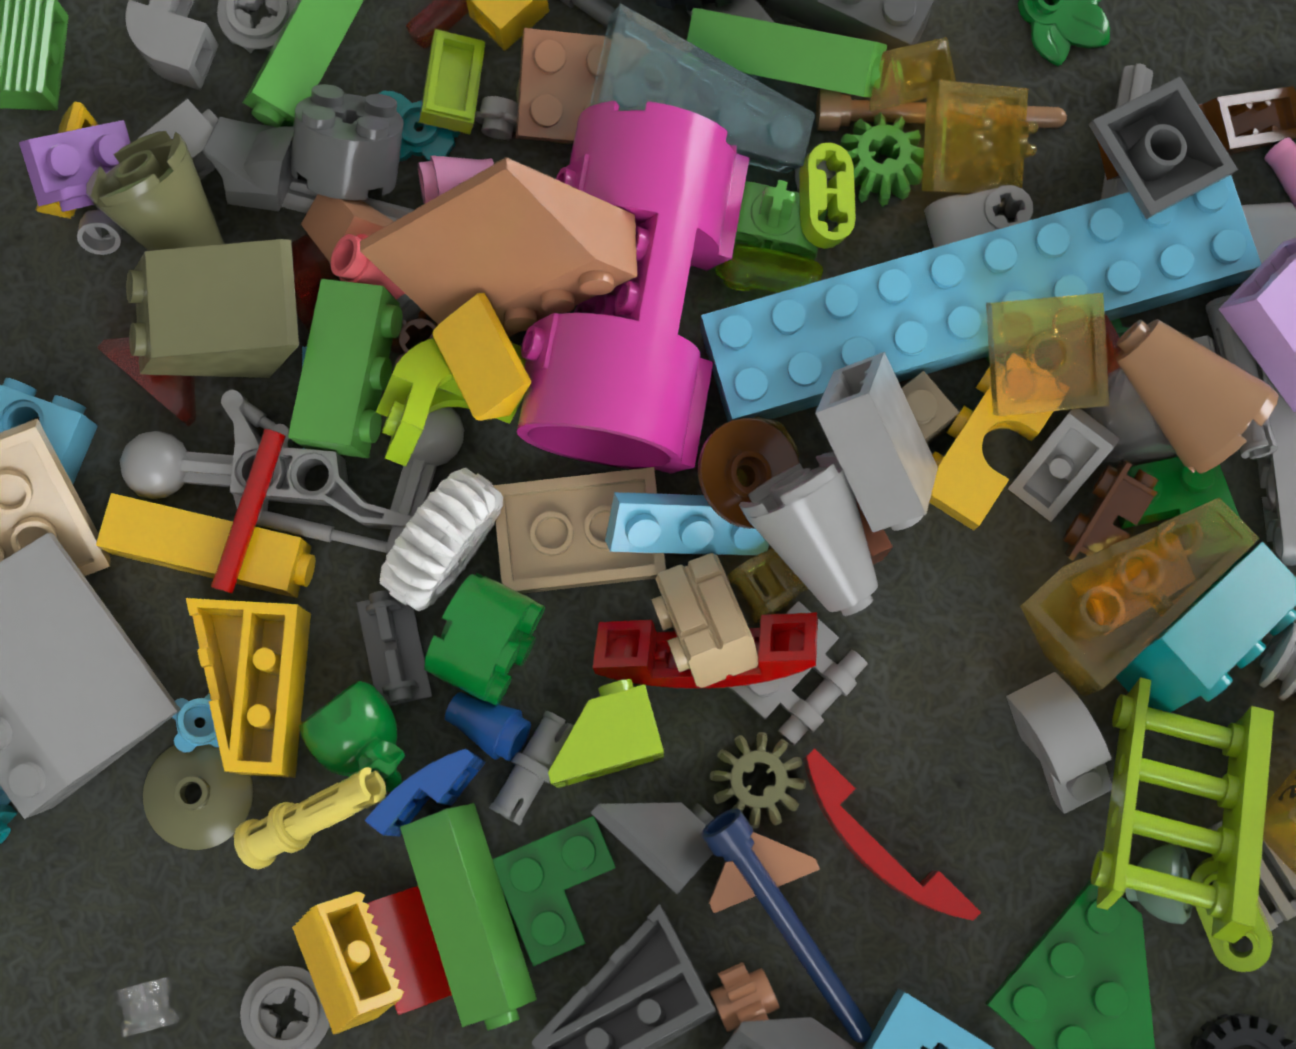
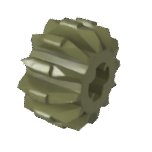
(745, 766)

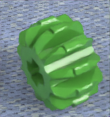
(897, 171)

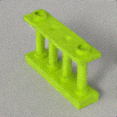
(1240, 792)

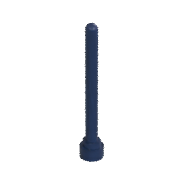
(731, 838)

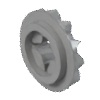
(240, 25)
(273, 987)

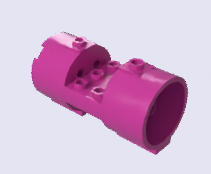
(615, 373)

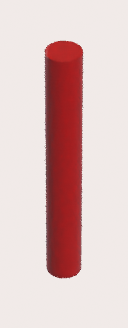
(248, 511)

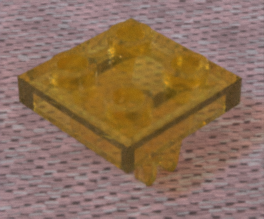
(975, 137)

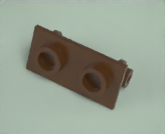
(1116, 496)

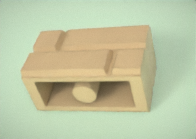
(706, 619)

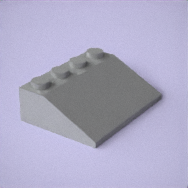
(68, 680)

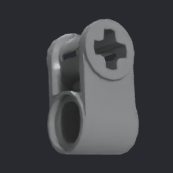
(975, 214)

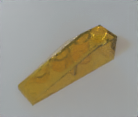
(1117, 601)

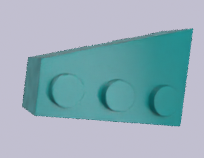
(1217, 632)

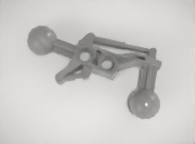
(159, 465)

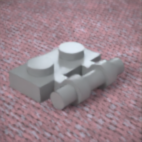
(805, 714)

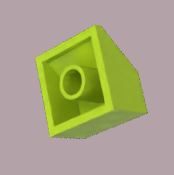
(609, 736)

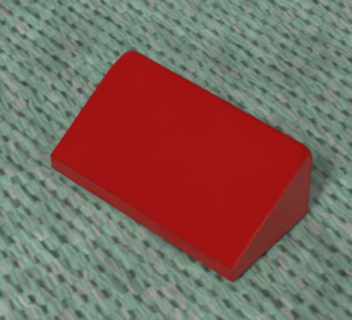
(411, 947)

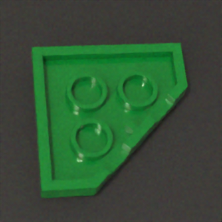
(1082, 981)

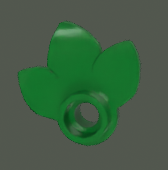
(1063, 25)

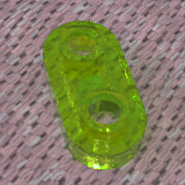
(767, 269)

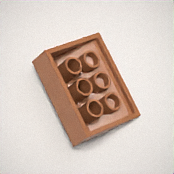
(511, 236)

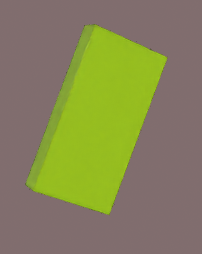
(452, 81)

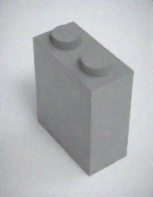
(878, 443)

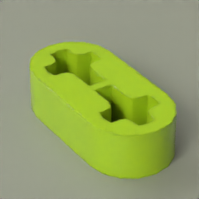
(816, 194)

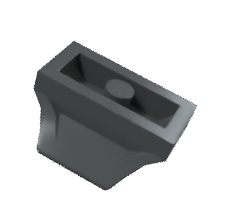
(252, 162)

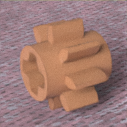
(743, 996)

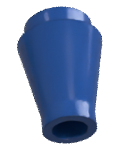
(493, 728)

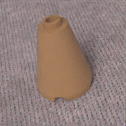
(1193, 393)

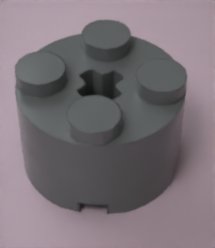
(346, 143)

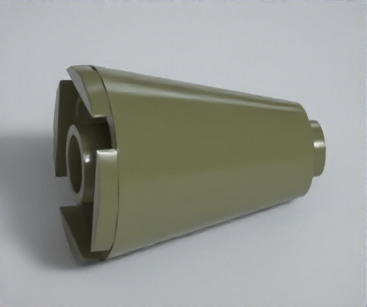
(156, 194)

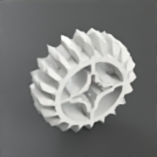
(441, 539)

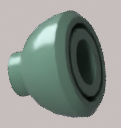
(1171, 860)

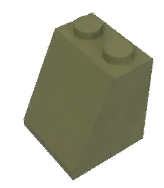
(214, 309)

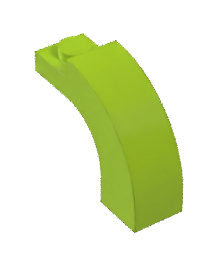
(416, 389)

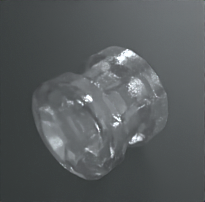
(145, 1006)

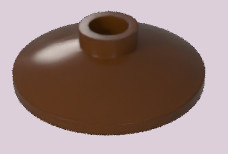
(745, 445)

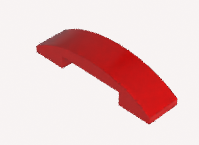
(639, 653)
(932, 892)

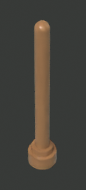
(838, 110)

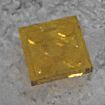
(1047, 354)

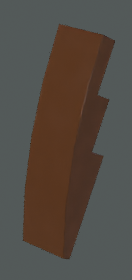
(1244, 121)

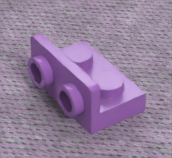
(66, 160)

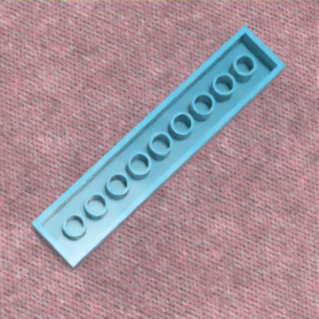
(932, 304)

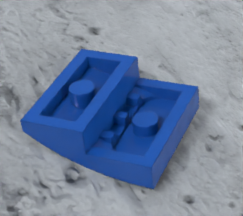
(440, 780)

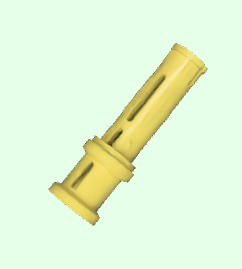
(292, 824)

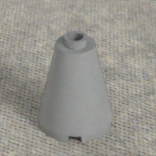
(817, 532)

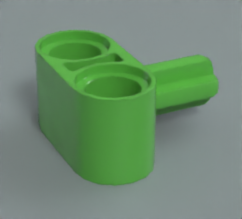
(772, 219)

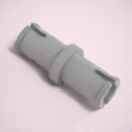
(531, 768)

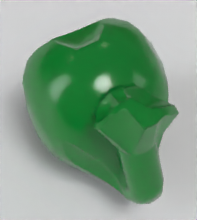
(355, 734)

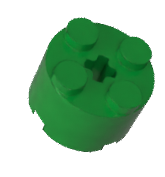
(483, 637)

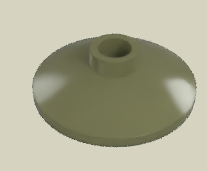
(216, 815)

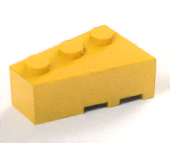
(255, 680)

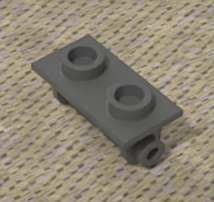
(394, 649)

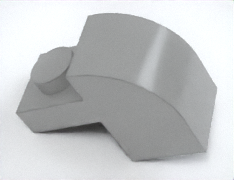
(170, 41)
(1063, 739)

